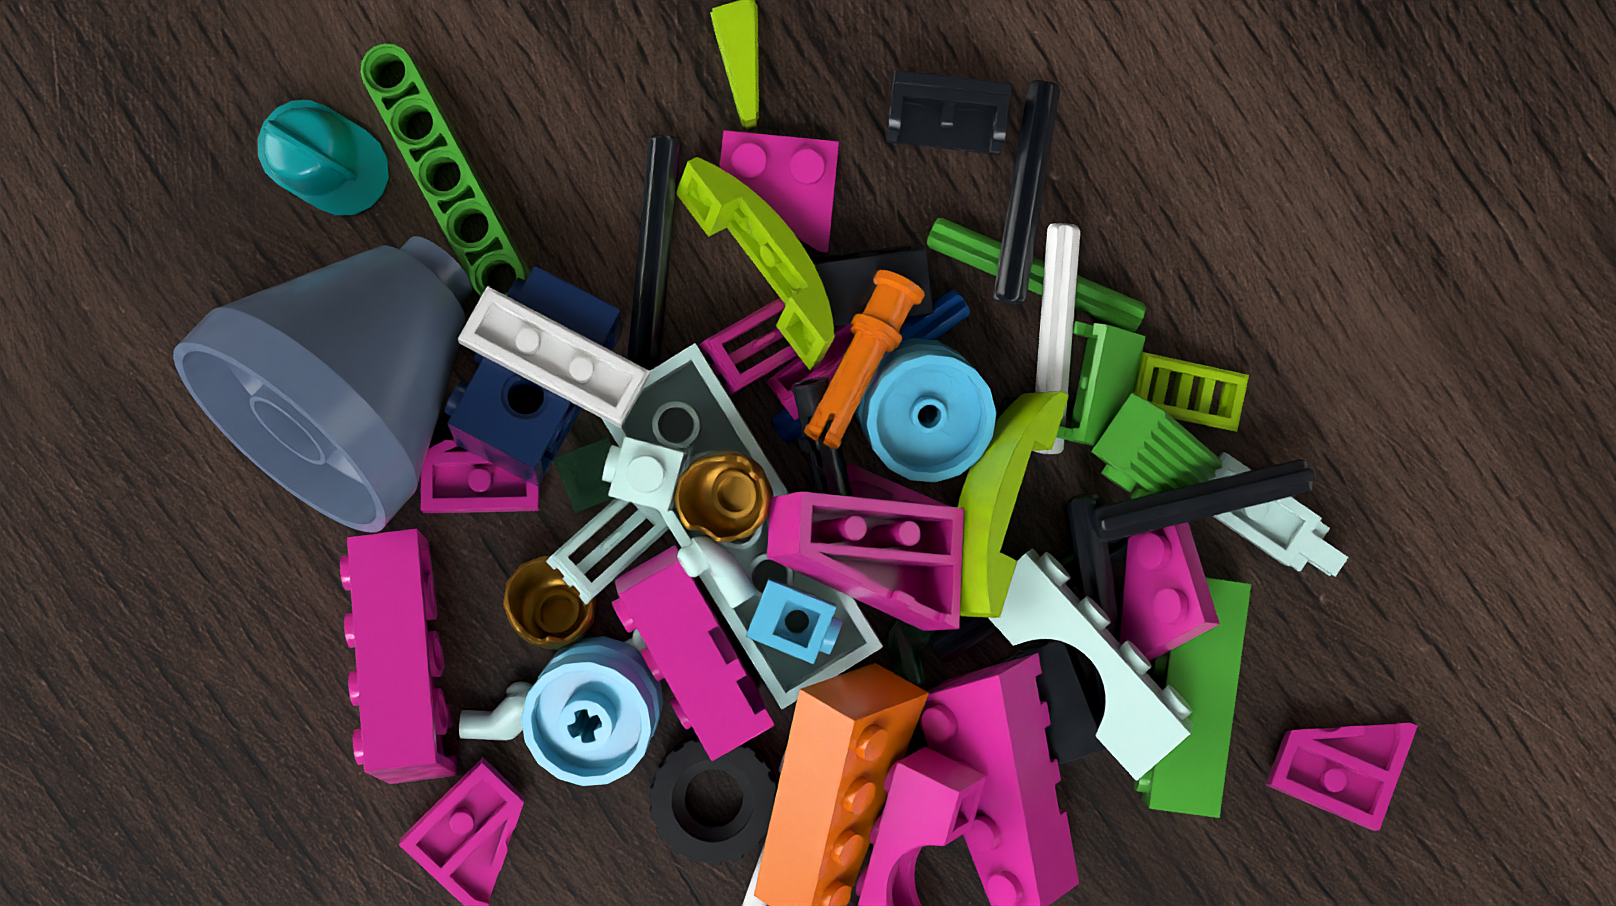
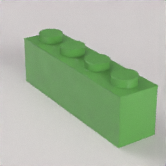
(1207, 678)

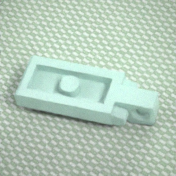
(1282, 528)

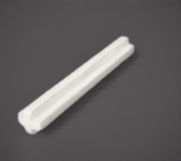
(1057, 314)

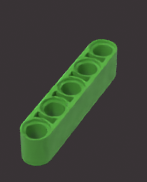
(430, 153)

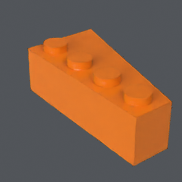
(833, 784)

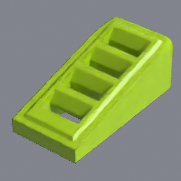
(737, 39)
(1153, 383)

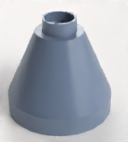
(336, 376)

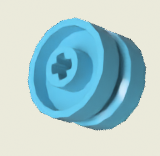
(955, 418)
(592, 711)

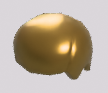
(723, 496)
(545, 607)

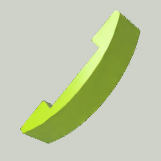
(724, 202)
(991, 494)

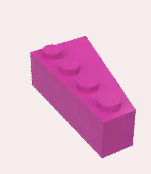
(396, 658)
(998, 728)

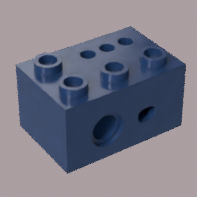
(484, 409)

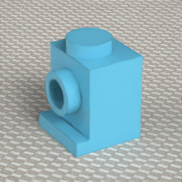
(770, 621)

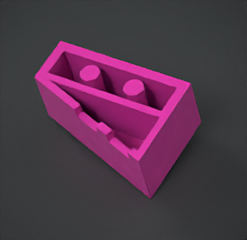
(875, 551)
(691, 653)

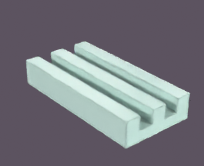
(574, 573)

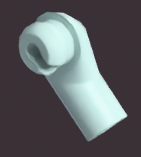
(722, 565)
(502, 722)

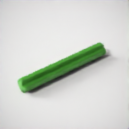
(985, 252)

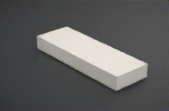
(554, 357)

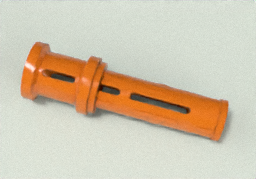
(875, 333)

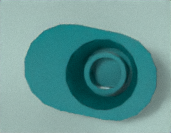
(323, 158)

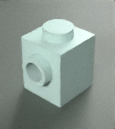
(644, 473)

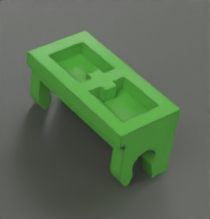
(1105, 380)

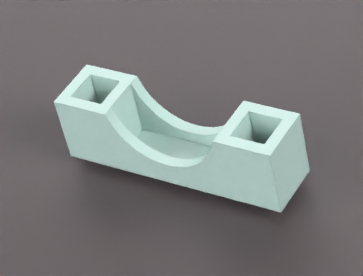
(1139, 717)

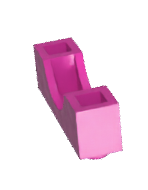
(926, 804)

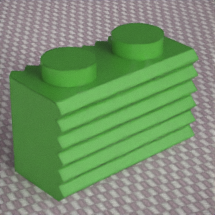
(1152, 451)

